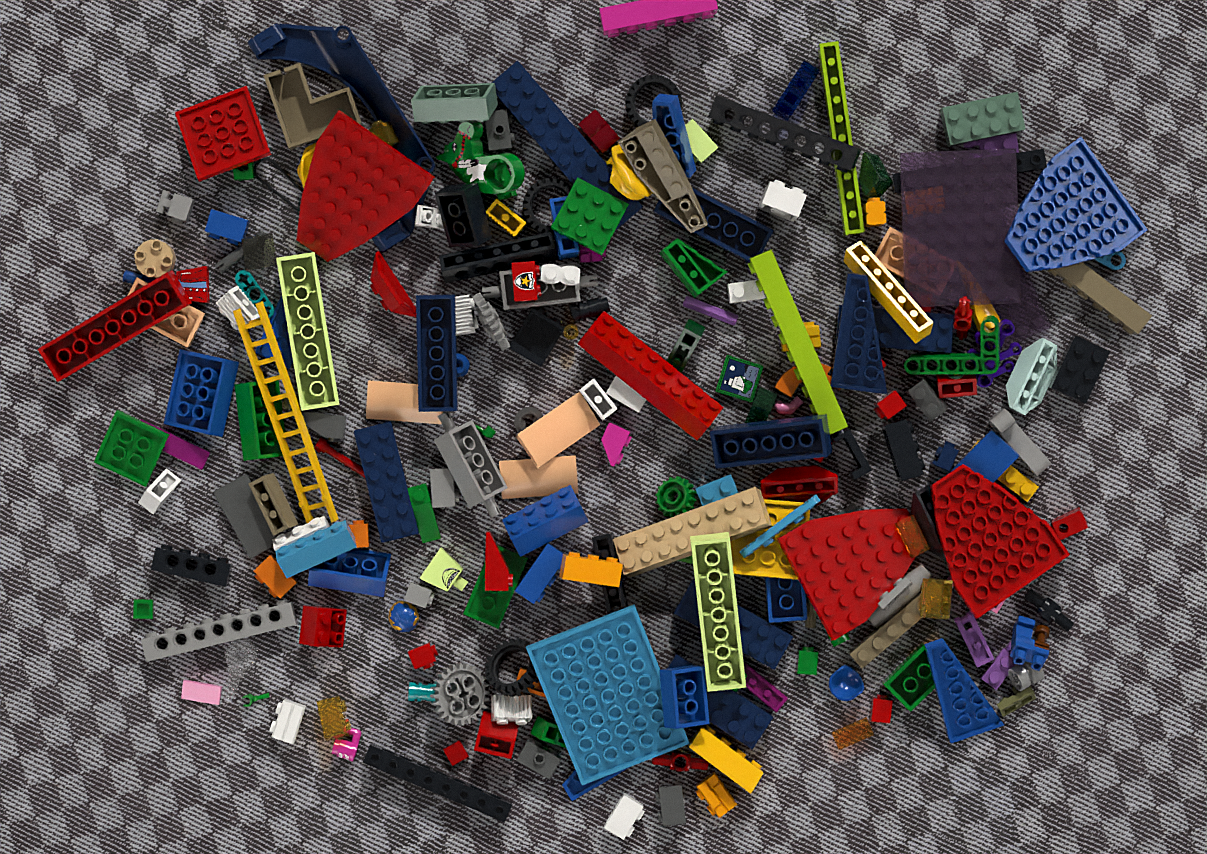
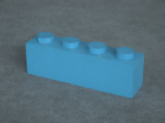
(315, 548)

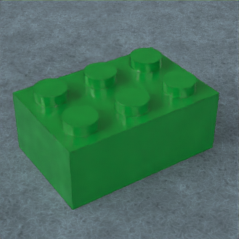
(911, 679)

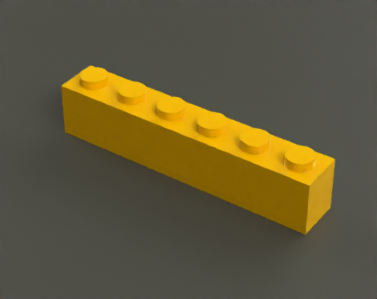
(889, 292)

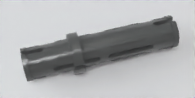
(232, 258)

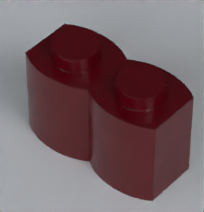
(598, 131)

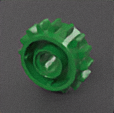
(666, 496)

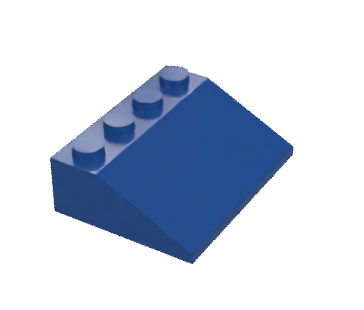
(201, 393)

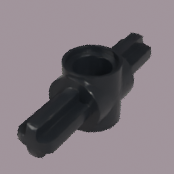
(1048, 610)

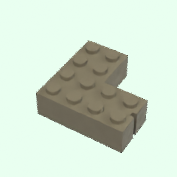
(301, 115)

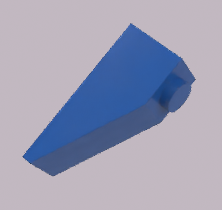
(565, 247)

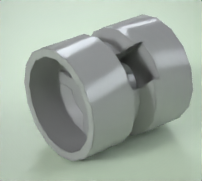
(1023, 675)

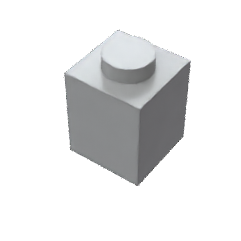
(419, 595)

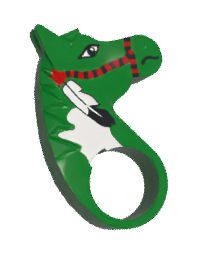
(472, 166)

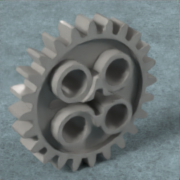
(491, 322)
(460, 694)

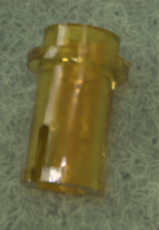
(575, 331)

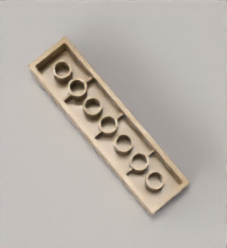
(670, 538)

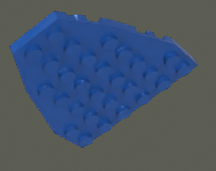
(1072, 214)

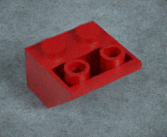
(322, 626)
(496, 738)

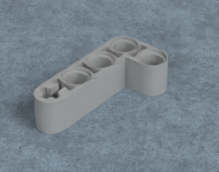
(1013, 435)

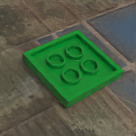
(589, 216)
(131, 448)

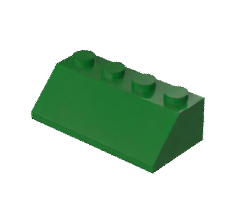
(255, 426)

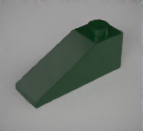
(685, 345)

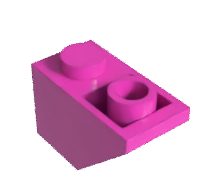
(613, 442)

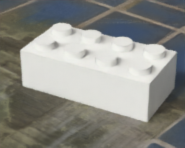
(782, 200)

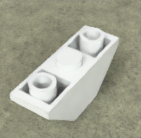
(428, 217)

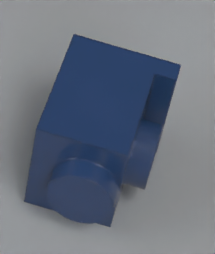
(945, 456)

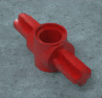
(963, 318)
(691, 762)

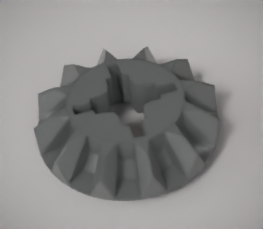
(526, 412)

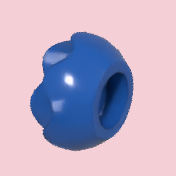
(464, 364)

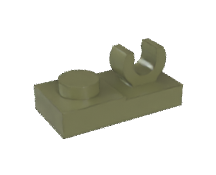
(1014, 702)

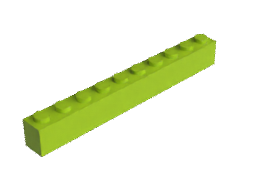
(840, 130)
(796, 339)

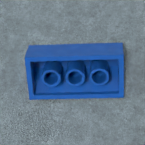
(353, 572)

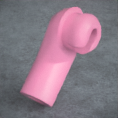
(788, 408)

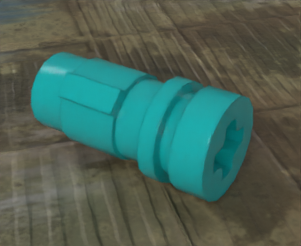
(420, 692)

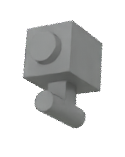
(179, 207)

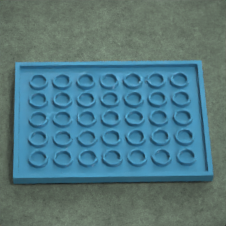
(605, 694)

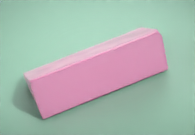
(201, 692)

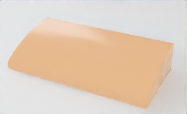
(891, 252)
(181, 325)
(396, 403)
(558, 429)
(527, 480)

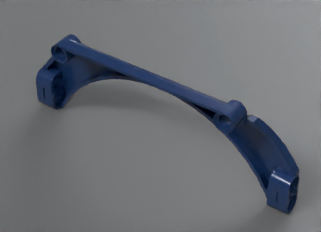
(350, 65)

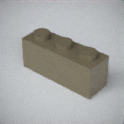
(273, 504)

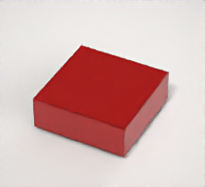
(456, 752)

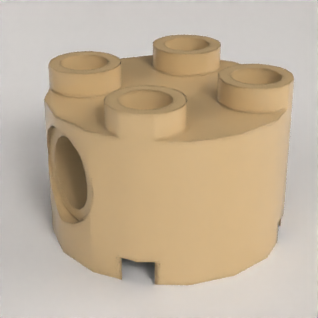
(154, 258)

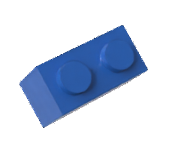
(226, 226)

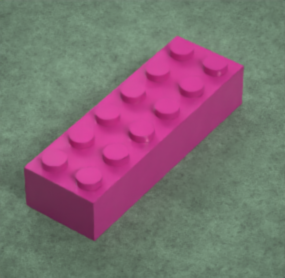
(651, 13)

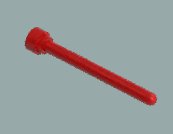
(323, 446)

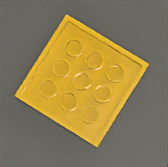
(768, 560)

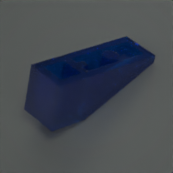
(795, 90)

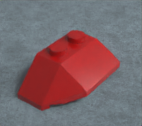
(390, 288)
(799, 484)

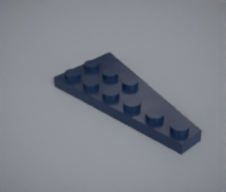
(857, 350)

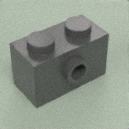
(498, 131)
(927, 399)
(539, 758)
(672, 806)

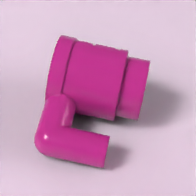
(347, 749)

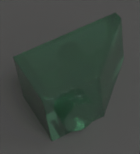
(873, 176)
(761, 406)

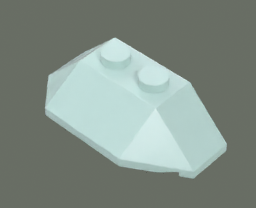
(1032, 376)

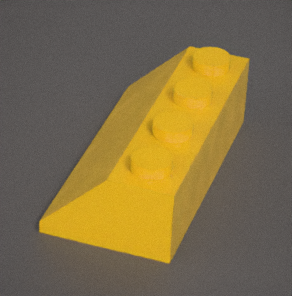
(725, 758)

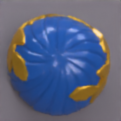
(403, 616)

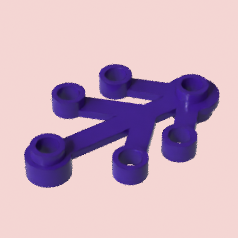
(1003, 355)

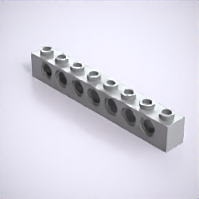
(154, 651)

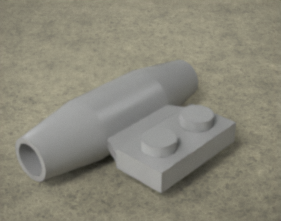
(904, 591)

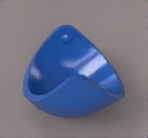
(846, 683)

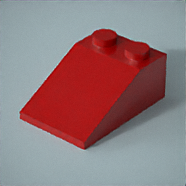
(496, 570)

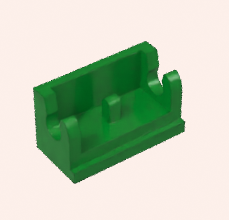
(504, 178)

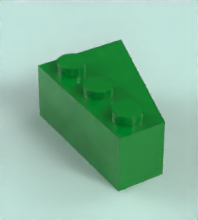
(691, 267)

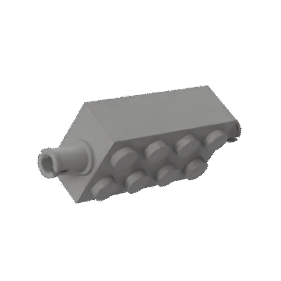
(550, 293)
(470, 464)

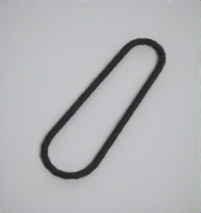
(262, 181)

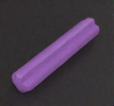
(710, 310)

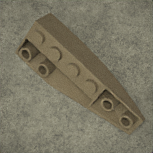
(662, 173)

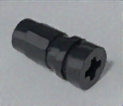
(593, 308)

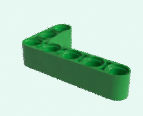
(961, 358)

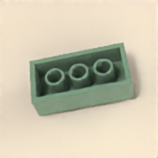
(454, 103)
(982, 119)

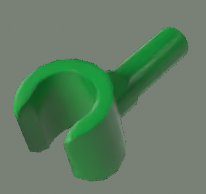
(488, 432)
(255, 698)

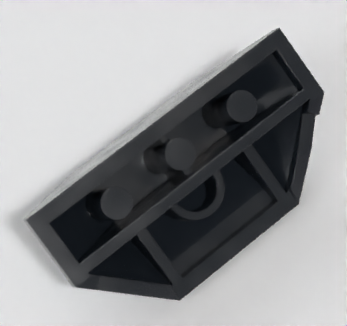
(923, 511)

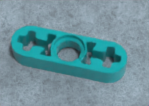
(251, 279)

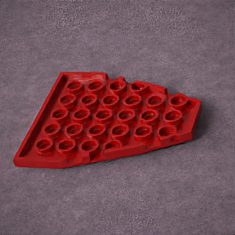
(355, 189)
(990, 539)
(847, 564)

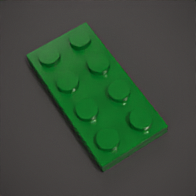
(491, 605)

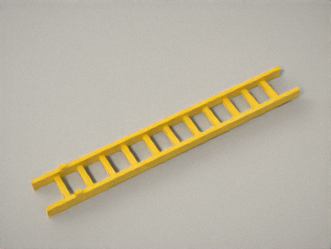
(296, 412)

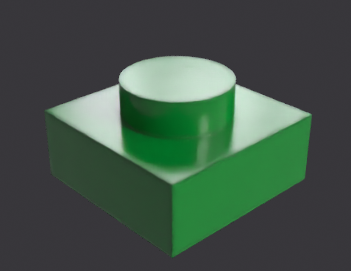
(143, 609)

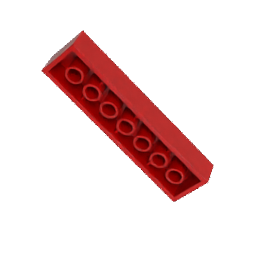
(114, 325)
(650, 375)

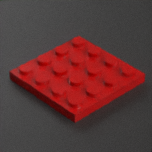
(222, 133)

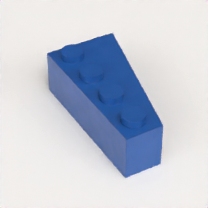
(669, 116)

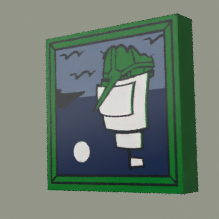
(739, 378)

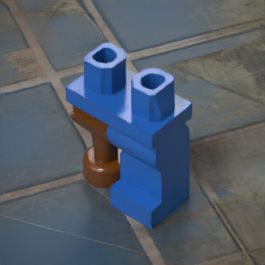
(1028, 649)

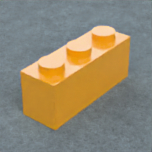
(591, 569)

